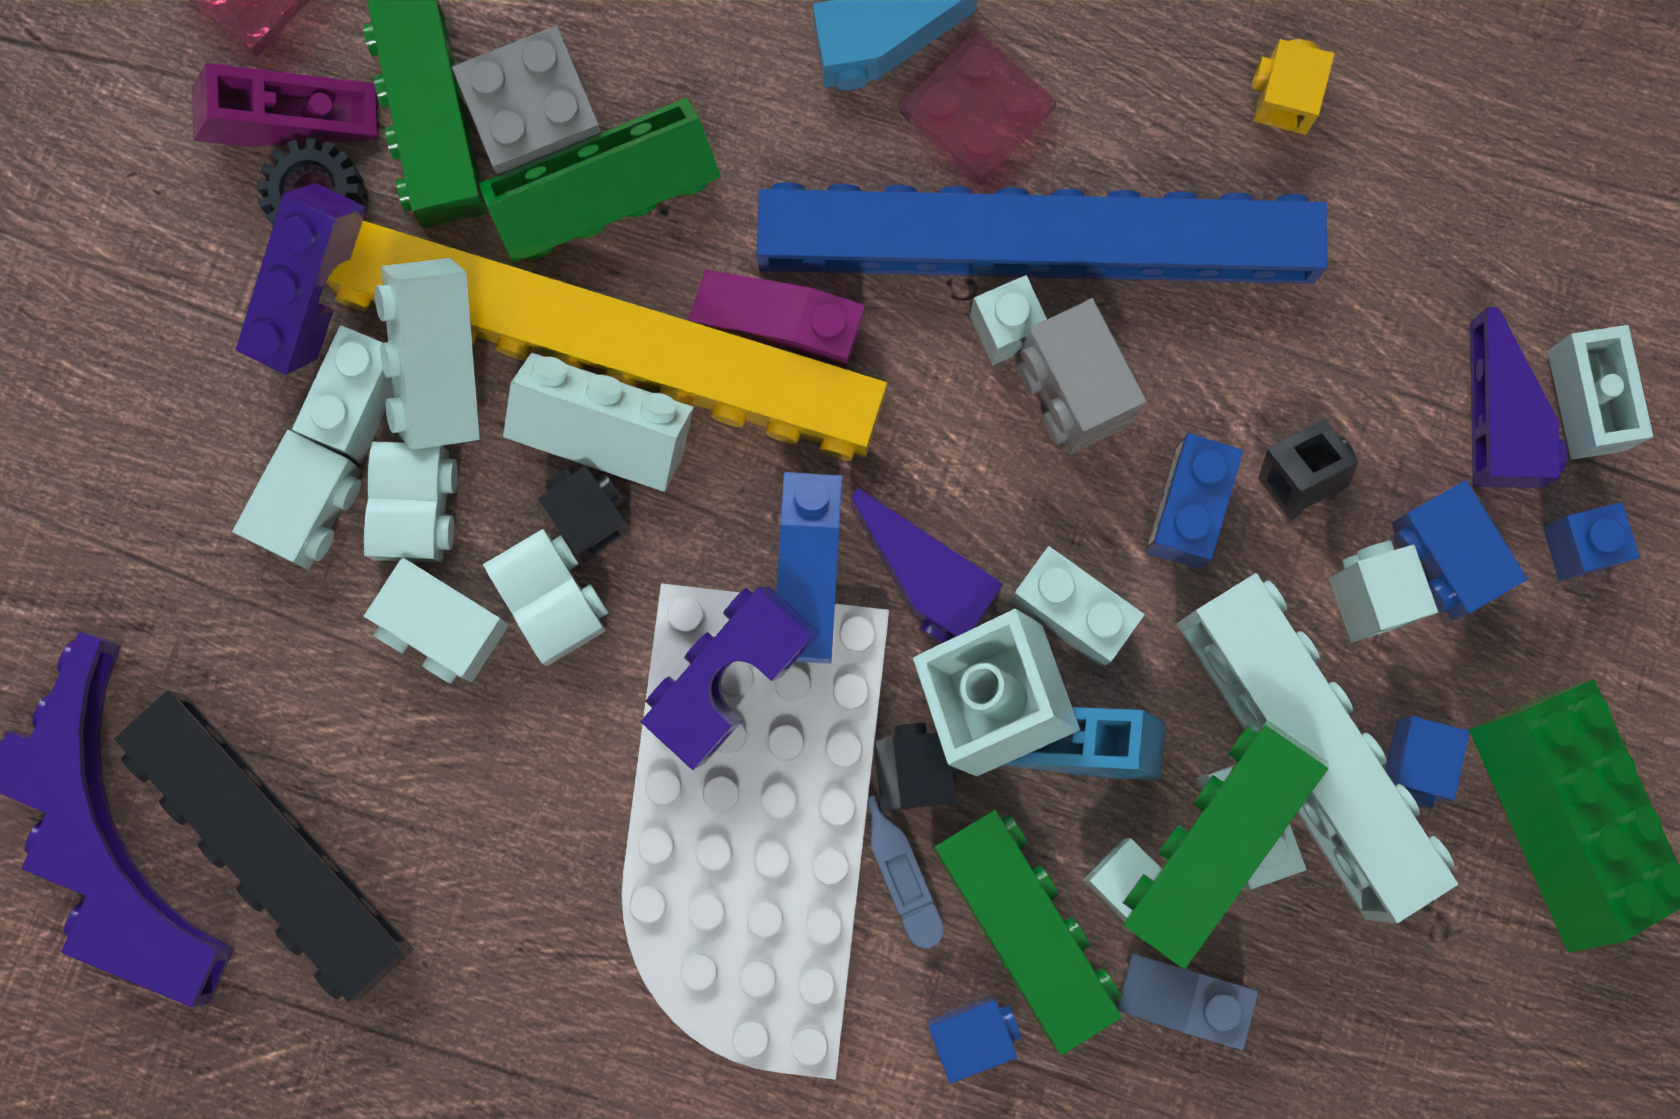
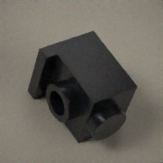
(1307, 468)

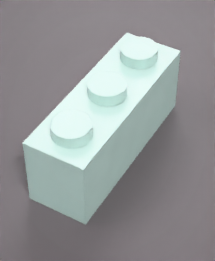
(428, 353)
(597, 421)

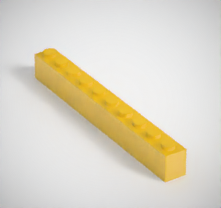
(637, 346)

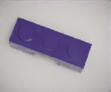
(307, 242)
(691, 711)

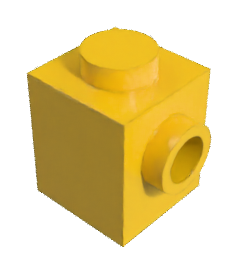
(1292, 85)

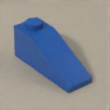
(810, 554)

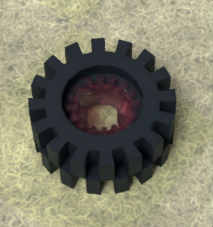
(309, 166)

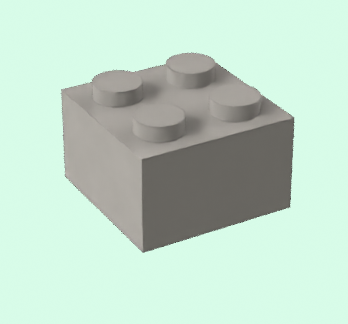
(526, 100)
(1079, 378)

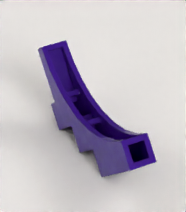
(59, 771)

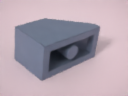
(1187, 1001)

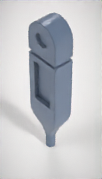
(904, 879)

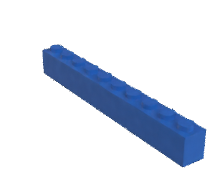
(1041, 234)

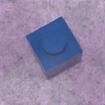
(1591, 541)
(1426, 759)
(974, 1038)

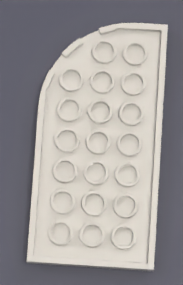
(754, 859)

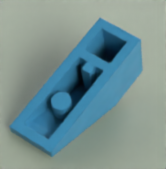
(871, 37)
(1107, 746)

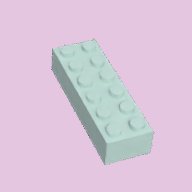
(1355, 809)

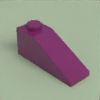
(278, 107)
(780, 316)

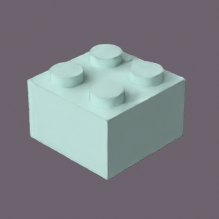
(995, 693)

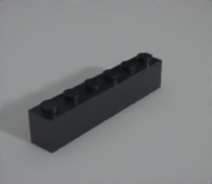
(263, 846)

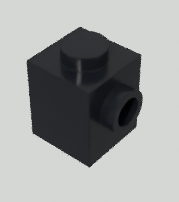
(585, 510)
(913, 769)

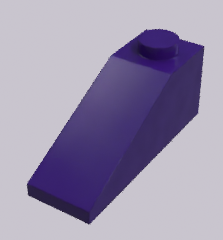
(1510, 416)
(933, 579)

